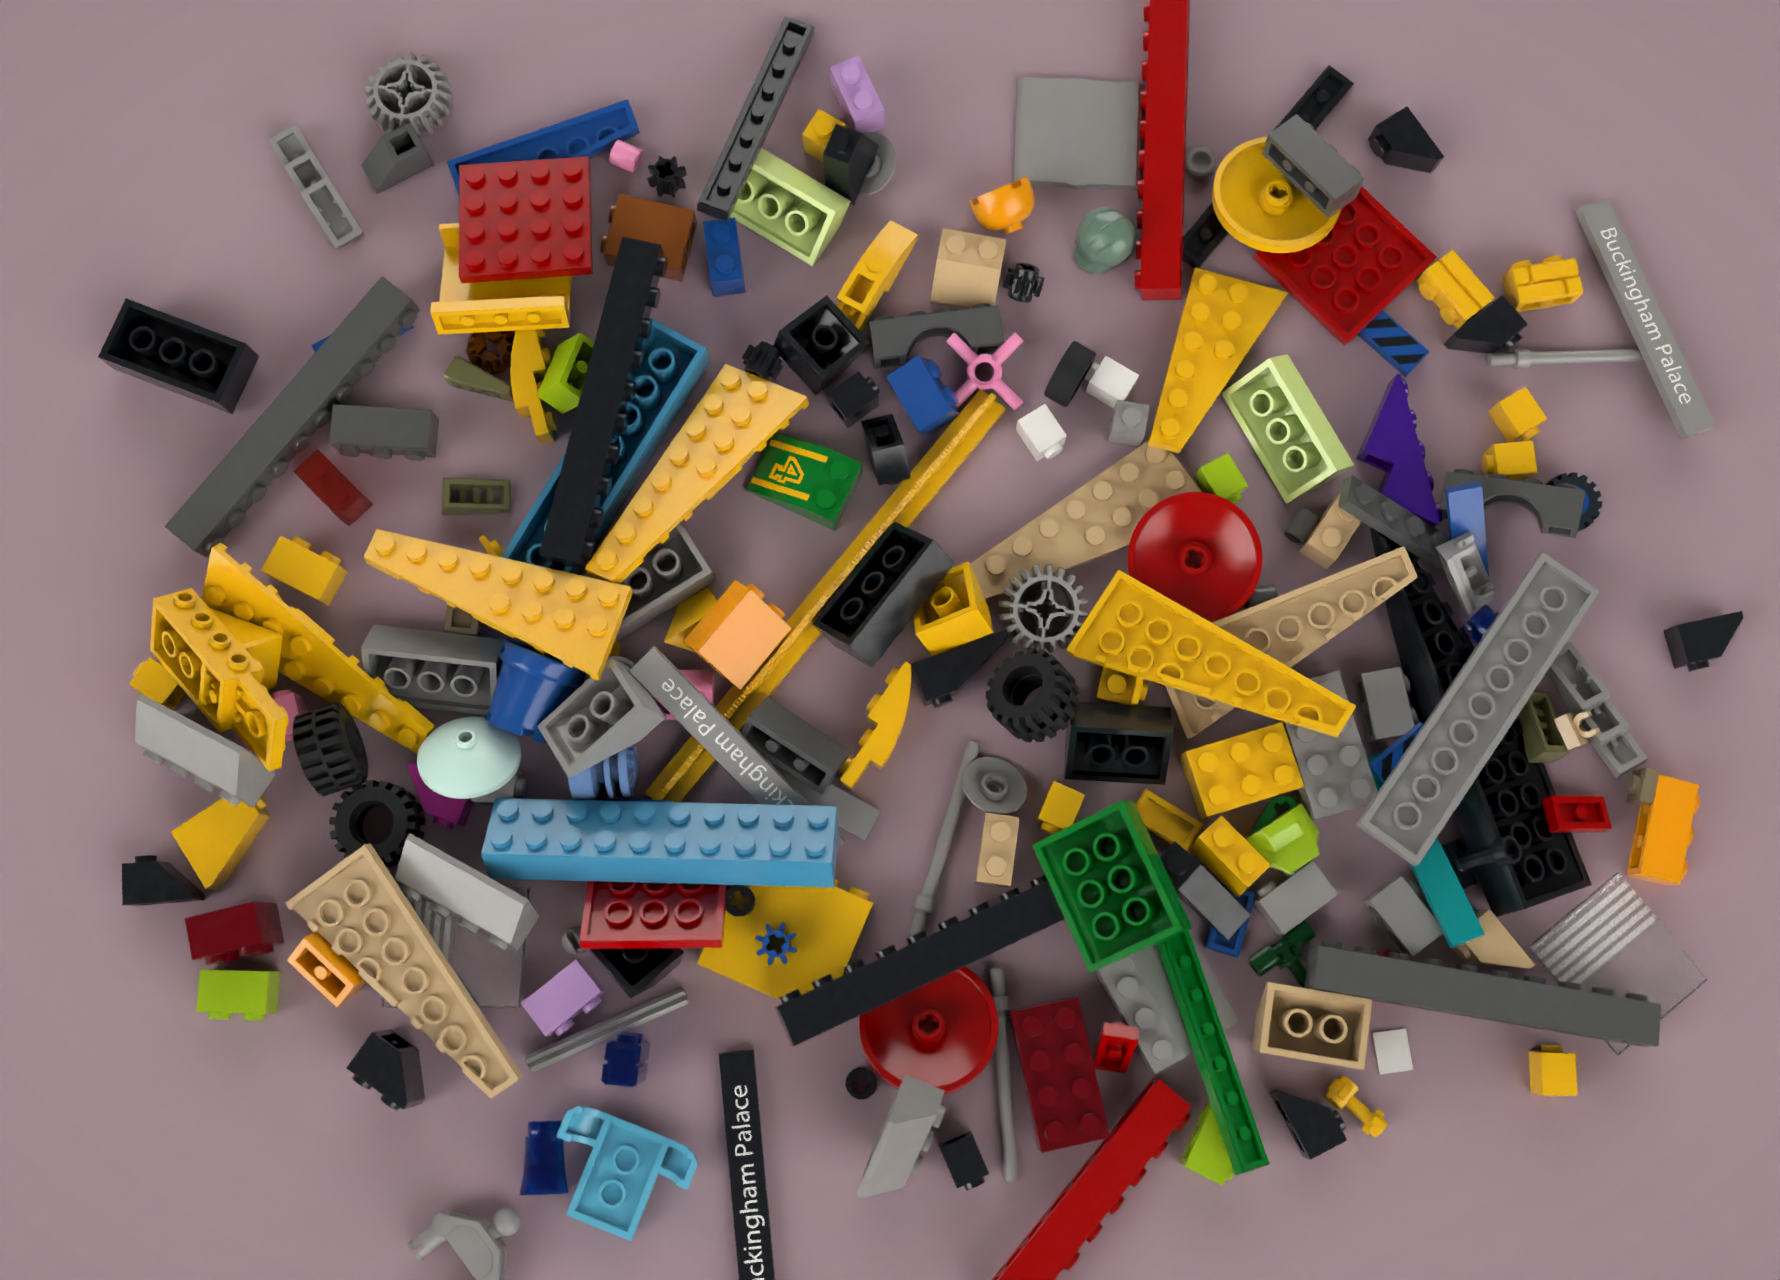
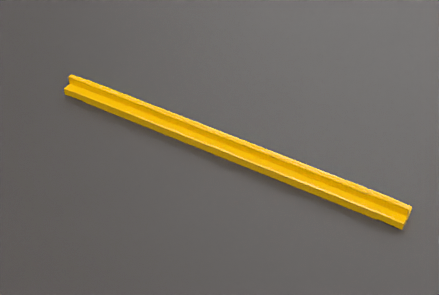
(902, 507)

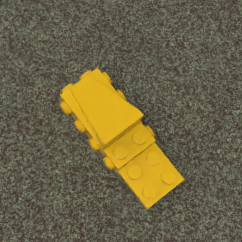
(223, 669)

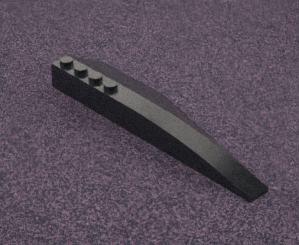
(1509, 788)

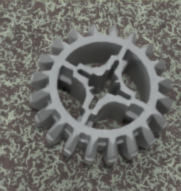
(399, 85)
(1045, 593)

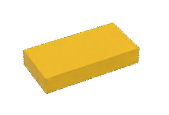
(1167, 820)

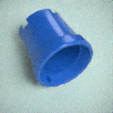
(529, 689)

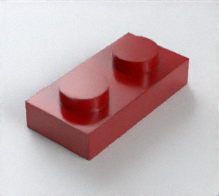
(1576, 814)
(1115, 1047)

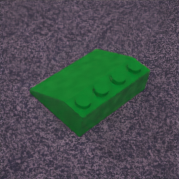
(1111, 886)

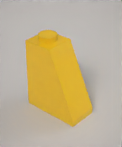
(220, 838)

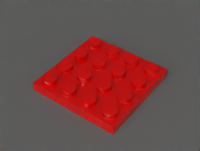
(525, 220)
(1352, 269)
(652, 915)

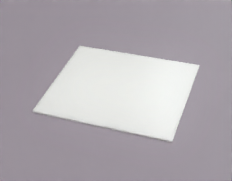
(1392, 1051)

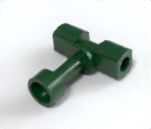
(1284, 953)

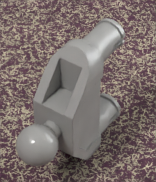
(472, 1239)

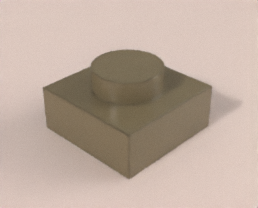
(461, 622)
(1642, 786)

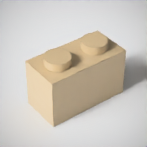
(1330, 535)
(997, 850)

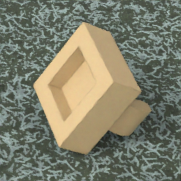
(1572, 730)

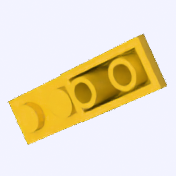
(875, 273)
(527, 373)
(888, 715)

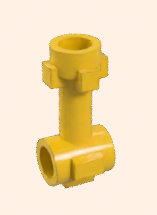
(1341, 1094)

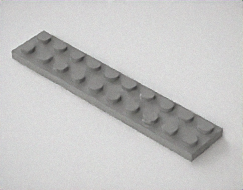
(1477, 709)

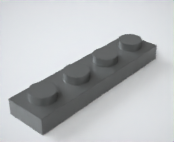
(1391, 520)

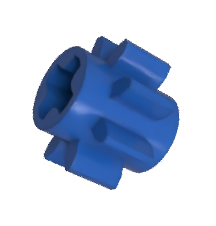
(767, 940)

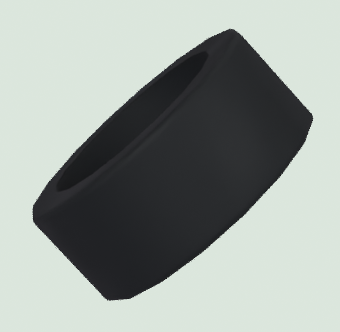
(1069, 374)

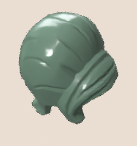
(1104, 240)

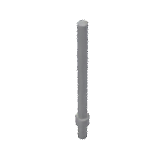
(1524, 358)
(925, 902)
(1004, 1076)

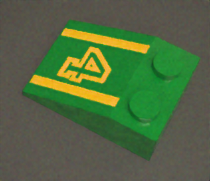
(806, 479)

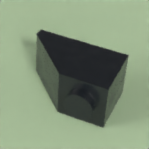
(1405, 143)
(848, 161)
(1489, 330)
(886, 450)
(1701, 640)
(155, 883)
(1310, 1124)

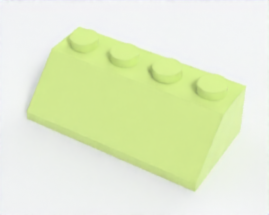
(789, 208)
(1287, 428)

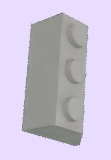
(903, 1137)

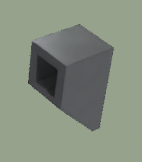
(396, 158)

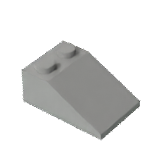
(600, 719)

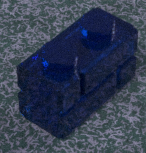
(626, 1060)

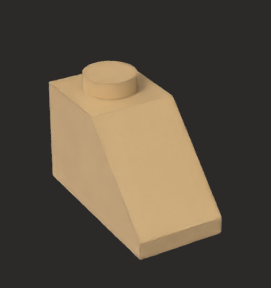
(1495, 947)

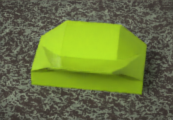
(1287, 840)

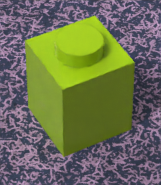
(1222, 479)

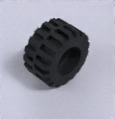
(1044, 713)
(330, 749)
(359, 802)

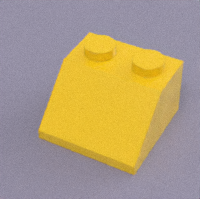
(953, 612)

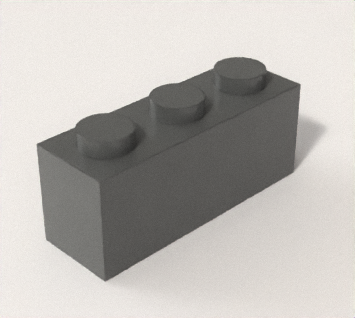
(1313, 165)
(384, 431)
(794, 745)

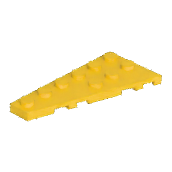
(1212, 339)

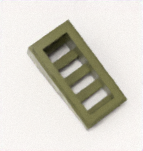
(470, 377)
(475, 508)
(1541, 738)

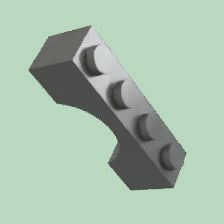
(896, 337)
(1554, 507)

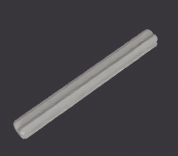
(606, 1029)

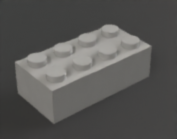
(664, 580)
(1331, 767)

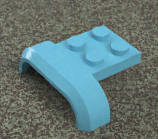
(621, 1168)

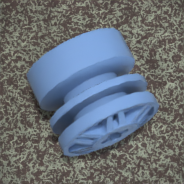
(617, 769)

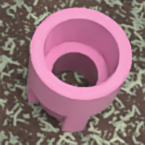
(625, 156)

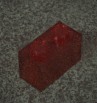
(333, 487)

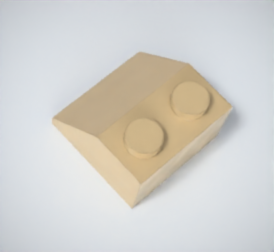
(967, 269)

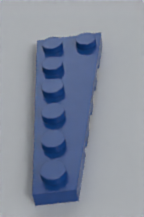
(576, 137)

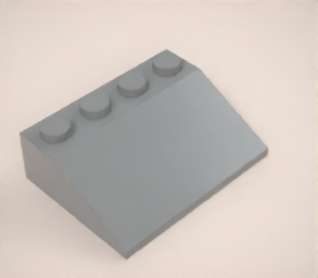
(1146, 1001)

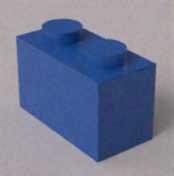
(724, 257)
(924, 394)

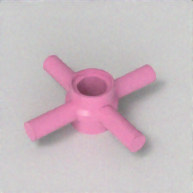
(995, 360)

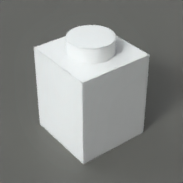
(1110, 381)
(1041, 433)

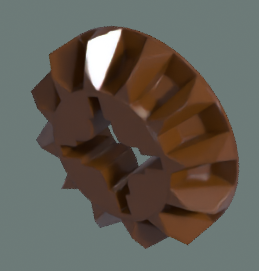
(488, 360)

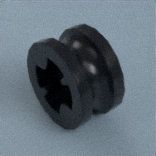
(733, 910)
(869, 1090)

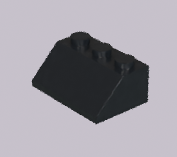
(1118, 743)

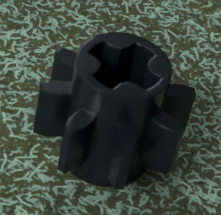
(664, 169)
(1023, 282)
(763, 360)

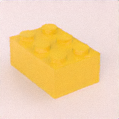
(1241, 770)

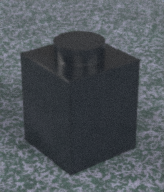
(854, 398)
(964, 1161)

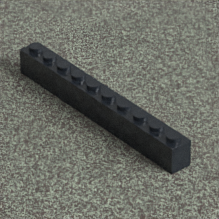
(603, 404)
(918, 963)

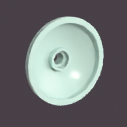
(468, 758)

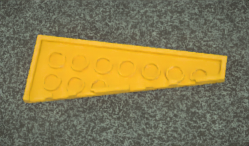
(707, 452)
(542, 606)
(1170, 645)
(309, 652)

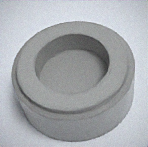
(1200, 163)

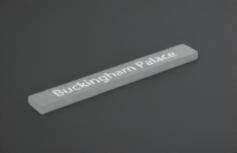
(1645, 319)
(715, 732)

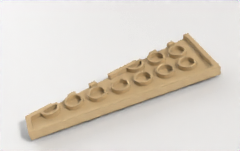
(1087, 522)
(1301, 623)
(380, 934)

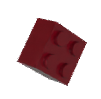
(233, 931)

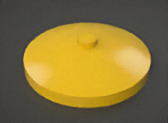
(1263, 205)

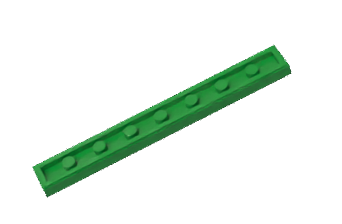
(1212, 1054)

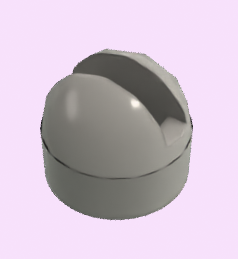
(567, 943)

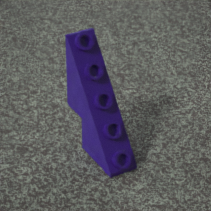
(1395, 448)

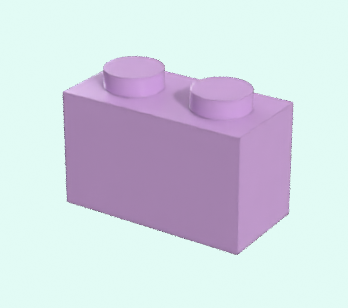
(857, 96)
(563, 998)

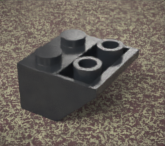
(391, 1068)

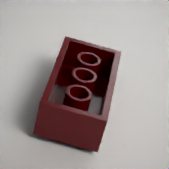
(1058, 1074)

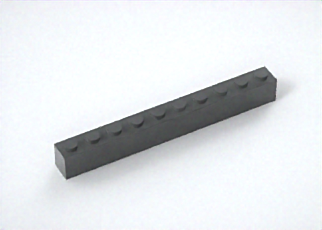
(293, 417)
(1482, 995)

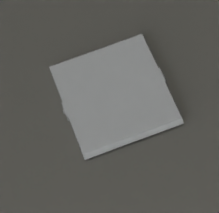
(1078, 133)

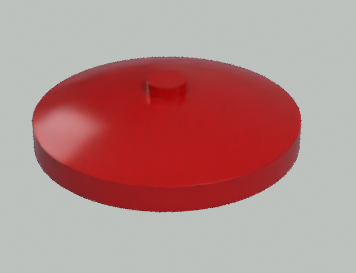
(1197, 553)
(933, 1033)

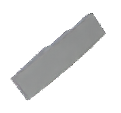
(315, 186)
(1584, 692)

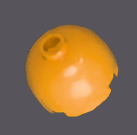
(1005, 206)

